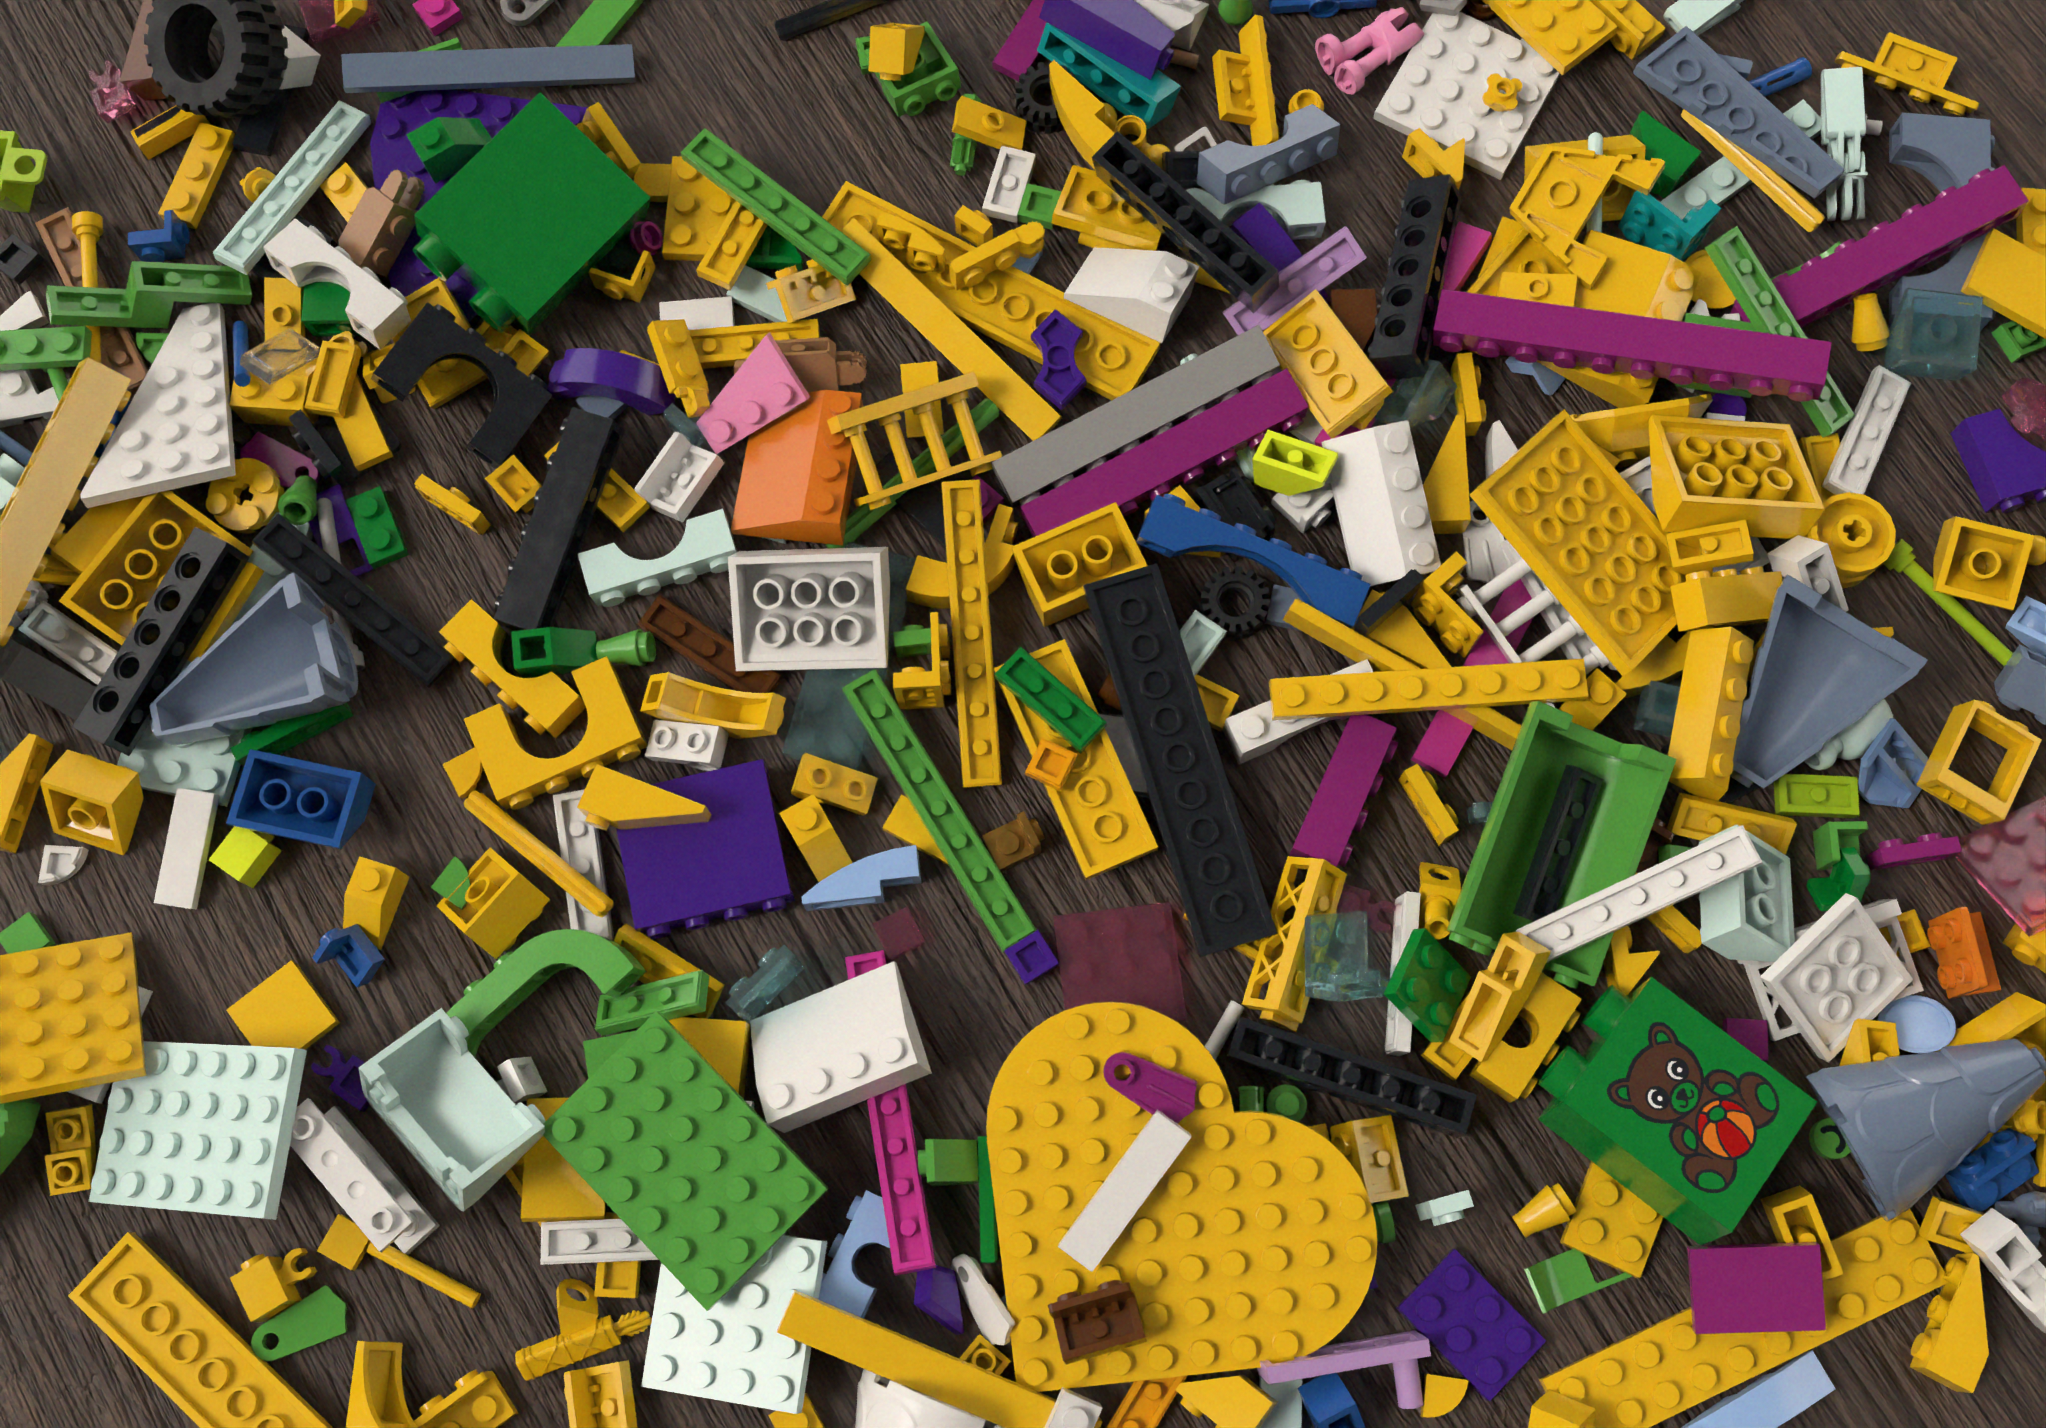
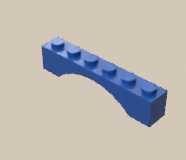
(1178, 530)

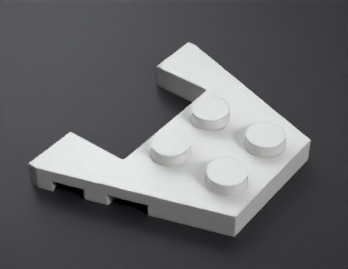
(18, 391)

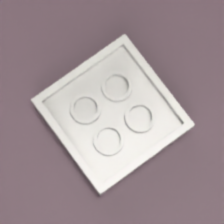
(1835, 976)

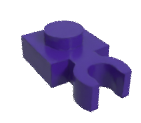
(347, 1077)

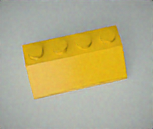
(1709, 710)

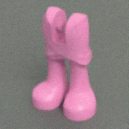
(1379, 37)

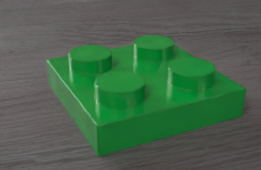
(1427, 985)

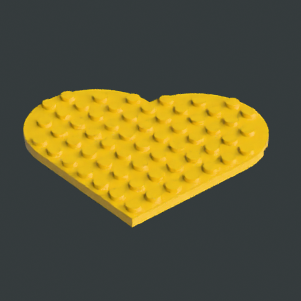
(1235, 1255)

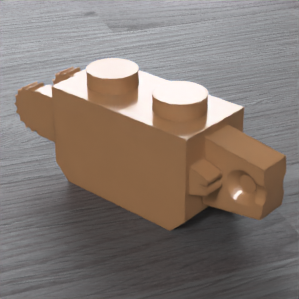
(382, 222)
(820, 364)

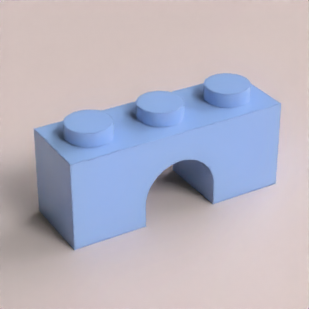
(841, 1284)

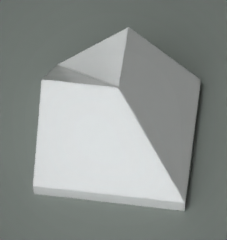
(1179, 16)

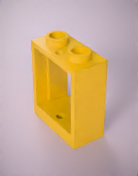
(1960, 793)

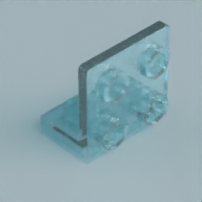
(1339, 958)

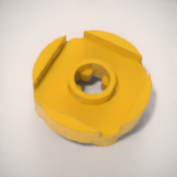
(225, 498)

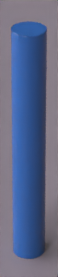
(240, 346)

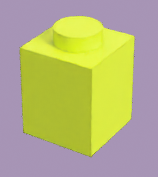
(245, 855)

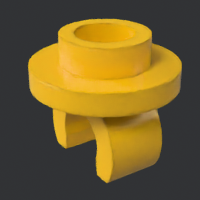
(256, 182)

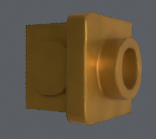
(1014, 841)

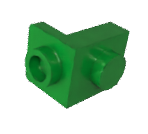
(1847, 876)

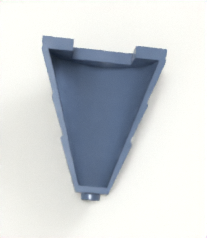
(263, 670)
(1812, 682)
(1924, 1112)

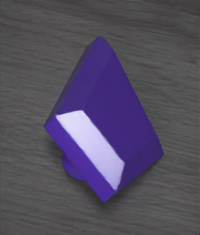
(939, 1297)

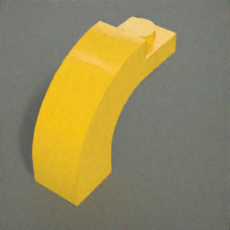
(929, 577)

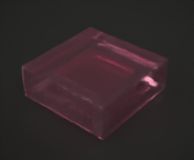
(898, 933)

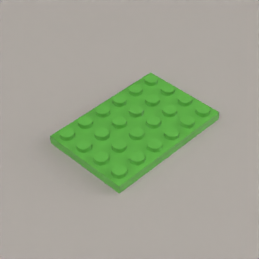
(683, 1160)

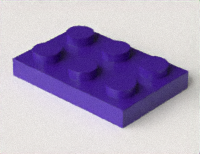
(1471, 1324)

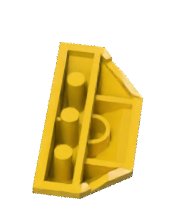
(1626, 429)

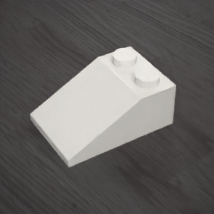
(1134, 288)

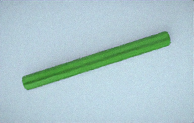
(924, 465)

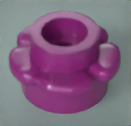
(645, 237)

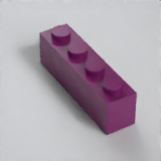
(1344, 789)

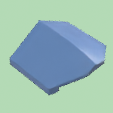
(1891, 768)

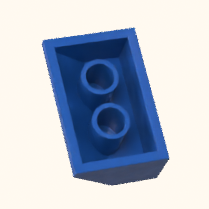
(300, 799)

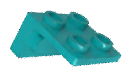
(1658, 228)

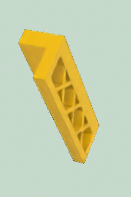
(1314, 896)

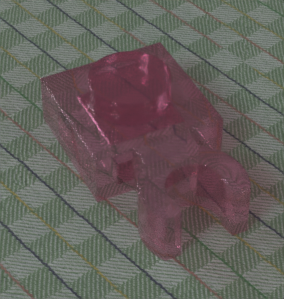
(110, 95)
(1357, 900)

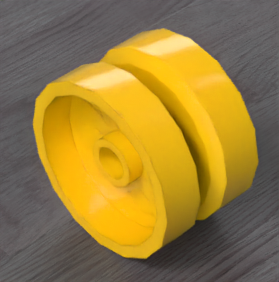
(1857, 535)

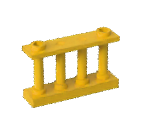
(888, 415)

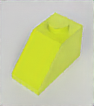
(1291, 464)

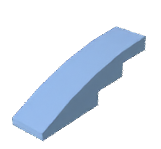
(1770, 1398)

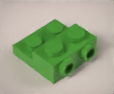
(932, 78)

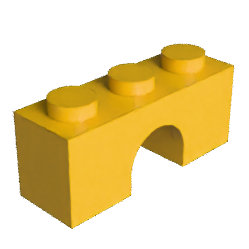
(1511, 1069)

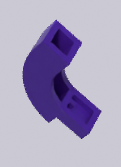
(610, 376)

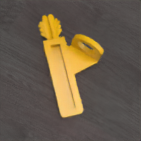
(580, 1333)

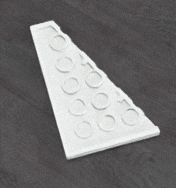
(178, 419)

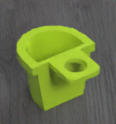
(18, 173)

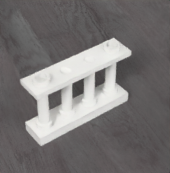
(1472, 604)
(359, 1178)

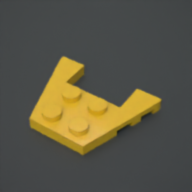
(1564, 194)

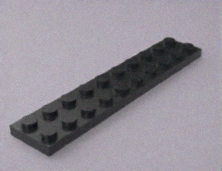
(1179, 761)

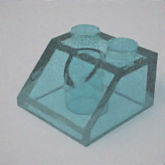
(1935, 335)

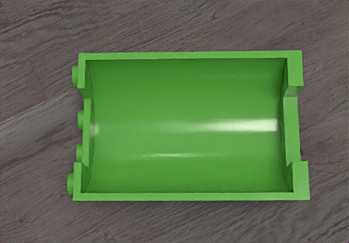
(1609, 848)

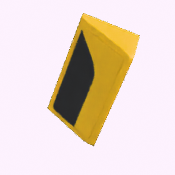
(166, 130)

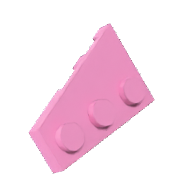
(753, 397)

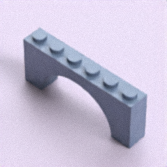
(1948, 155)

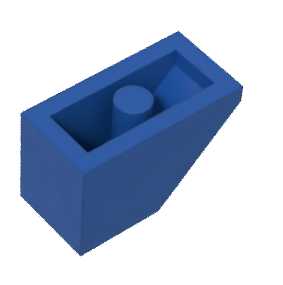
(1330, 1403)

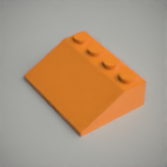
(799, 474)

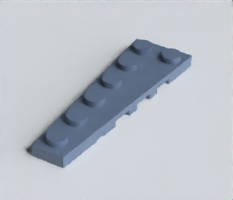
(1722, 99)

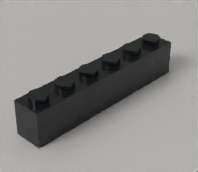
(559, 521)

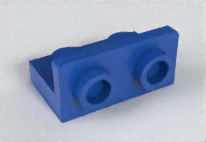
(1993, 1170)

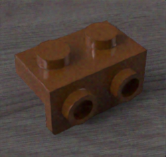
(1097, 1321)

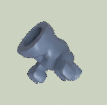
(2028, 1212)

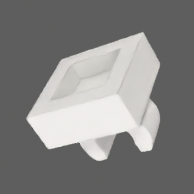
(520, 1079)

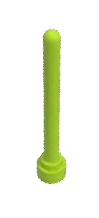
(1903, 560)

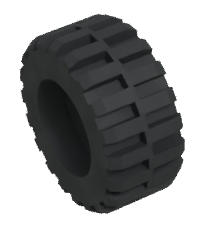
(250, 61)

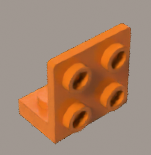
(1963, 954)

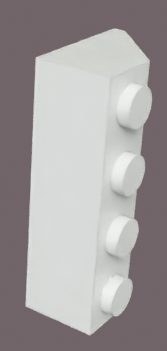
(1382, 504)

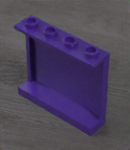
(712, 867)

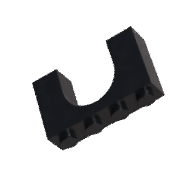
(436, 338)

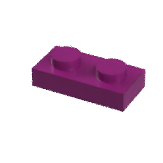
(1926, 849)

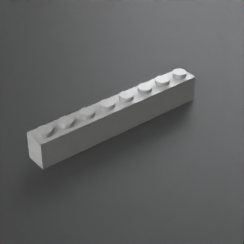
(1135, 416)

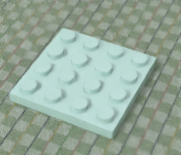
(736, 1345)

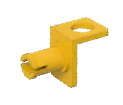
(1437, 898)

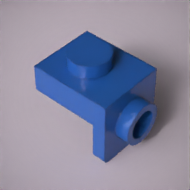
(161, 243)
(352, 952)

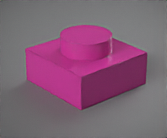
(438, 14)

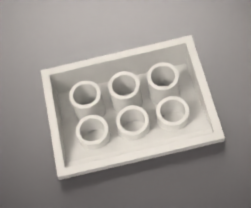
(810, 608)
(836, 1049)

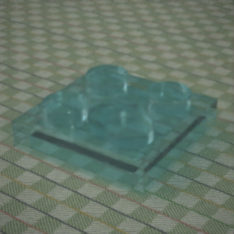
(754, 994)

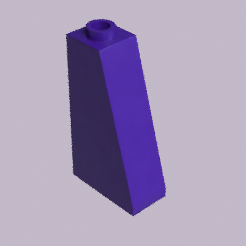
(1116, 29)

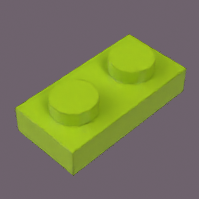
(1816, 796)

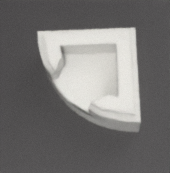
(60, 863)

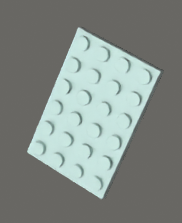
(201, 1130)

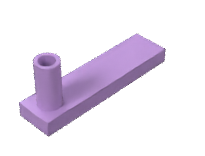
(1299, 279)
(1398, 1348)

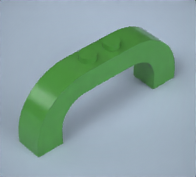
(529, 966)

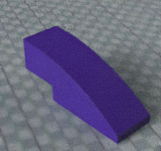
(1268, 238)

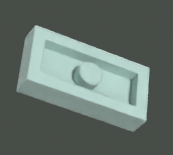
(1445, 1208)

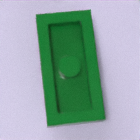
(377, 527)

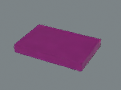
(1756, 1288)

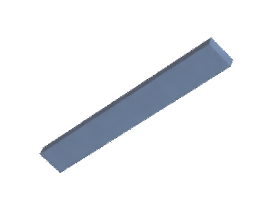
(487, 68)

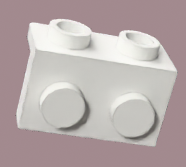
(678, 477)

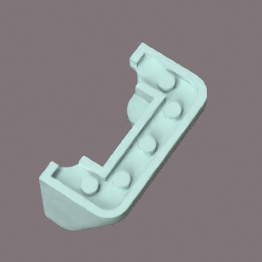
(449, 1109)

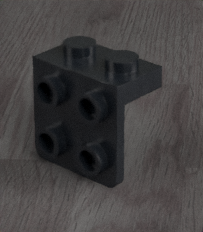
(330, 448)

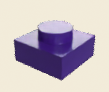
(1031, 957)

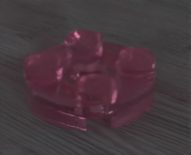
(2028, 403)

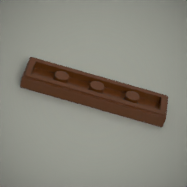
(703, 647)

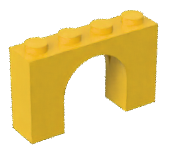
(609, 737)

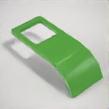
(1564, 1279)

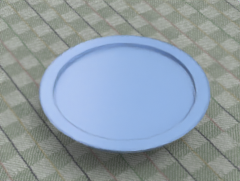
(1920, 1023)

